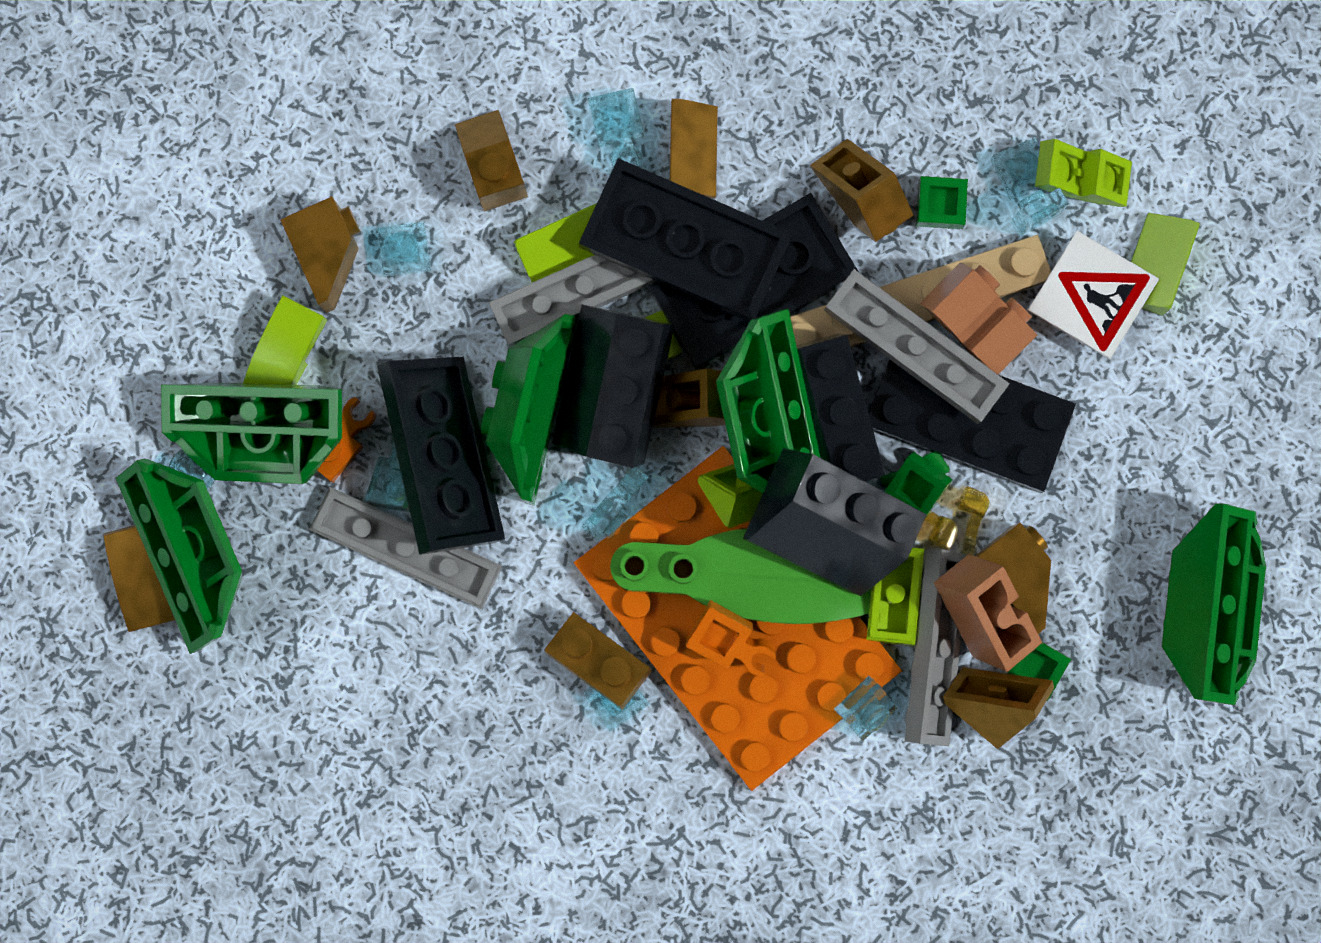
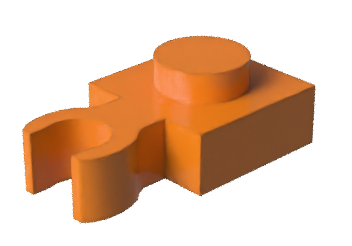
(348, 447)
(725, 636)

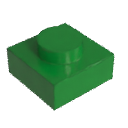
(941, 202)
(919, 484)
(1042, 664)

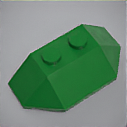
(765, 399)
(527, 403)
(253, 428)
(184, 547)
(1216, 604)

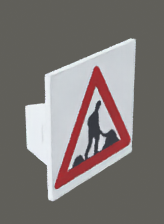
(1093, 295)

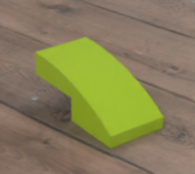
(1083, 175)
(285, 344)

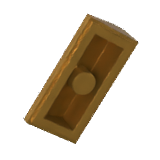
(694, 146)

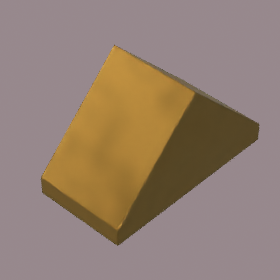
(997, 702)

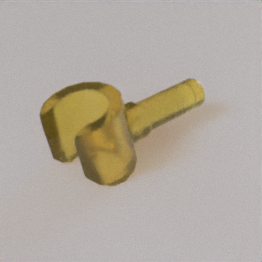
(976, 504)
(943, 532)

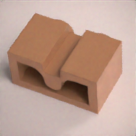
(979, 318)
(979, 604)

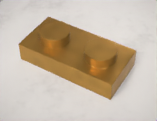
(598, 660)

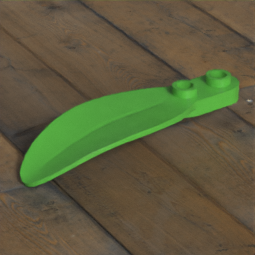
(740, 579)

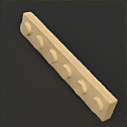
(1013, 266)

